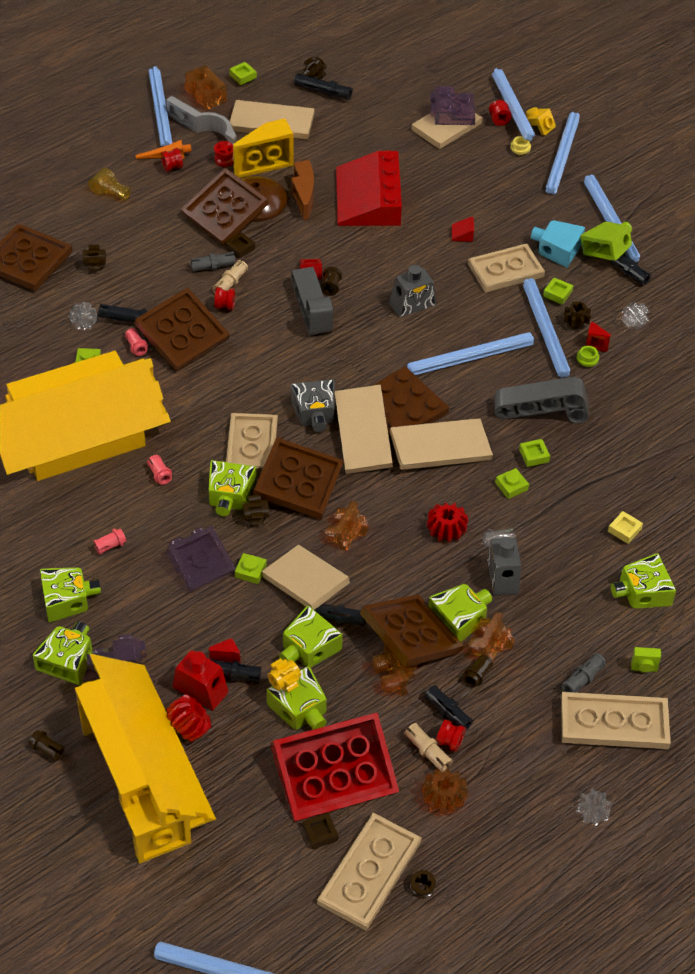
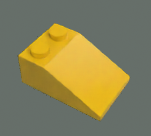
(264, 149)

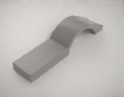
(199, 121)

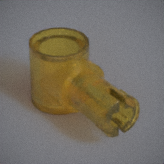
(105, 182)

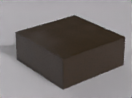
(240, 245)
(320, 830)

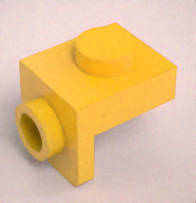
(542, 118)

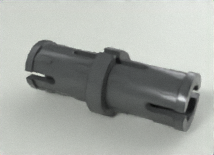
(212, 261)
(584, 674)

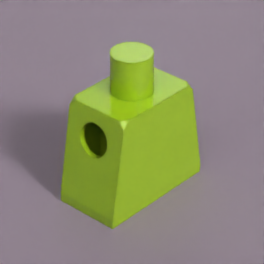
(607, 240)

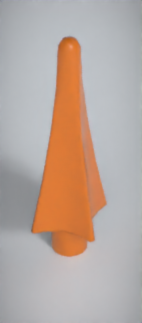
(157, 152)

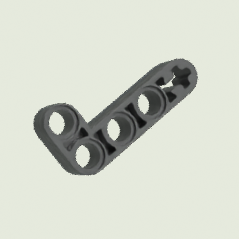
(314, 306)
(544, 397)

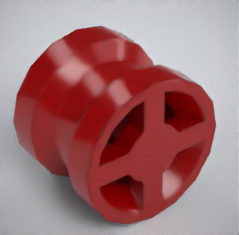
(500, 113)
(223, 154)
(171, 159)
(224, 298)
(450, 735)

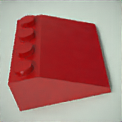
(369, 191)
(334, 766)

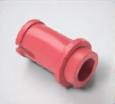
(138, 345)
(161, 473)
(110, 541)

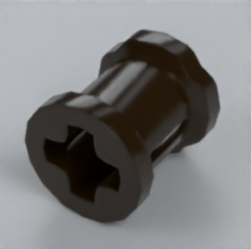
(331, 281)

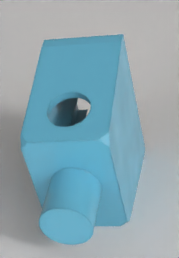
(559, 241)

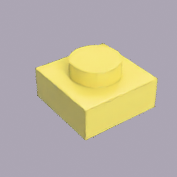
(625, 527)

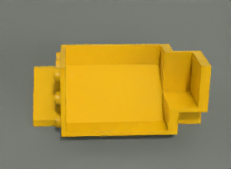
(78, 415)
(143, 756)

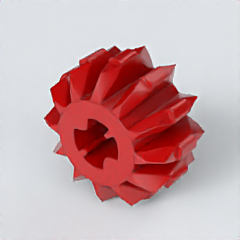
(447, 522)
(188, 718)

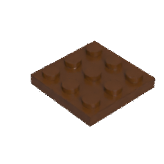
(224, 206)
(30, 256)
(182, 329)
(409, 400)
(298, 478)
(411, 630)

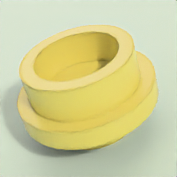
(520, 146)

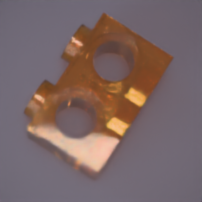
(205, 87)

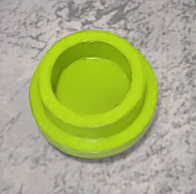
(588, 356)

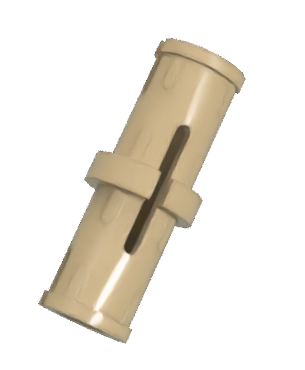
(231, 276)
(428, 747)

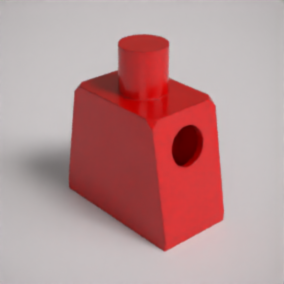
(200, 679)

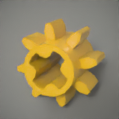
(284, 675)

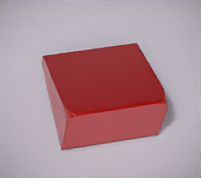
(463, 230)
(315, 263)
(598, 337)
(225, 651)

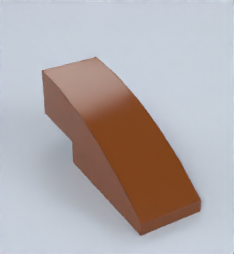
(303, 187)

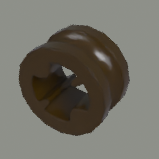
(430, 881)

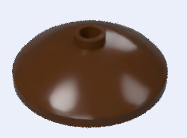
(273, 192)

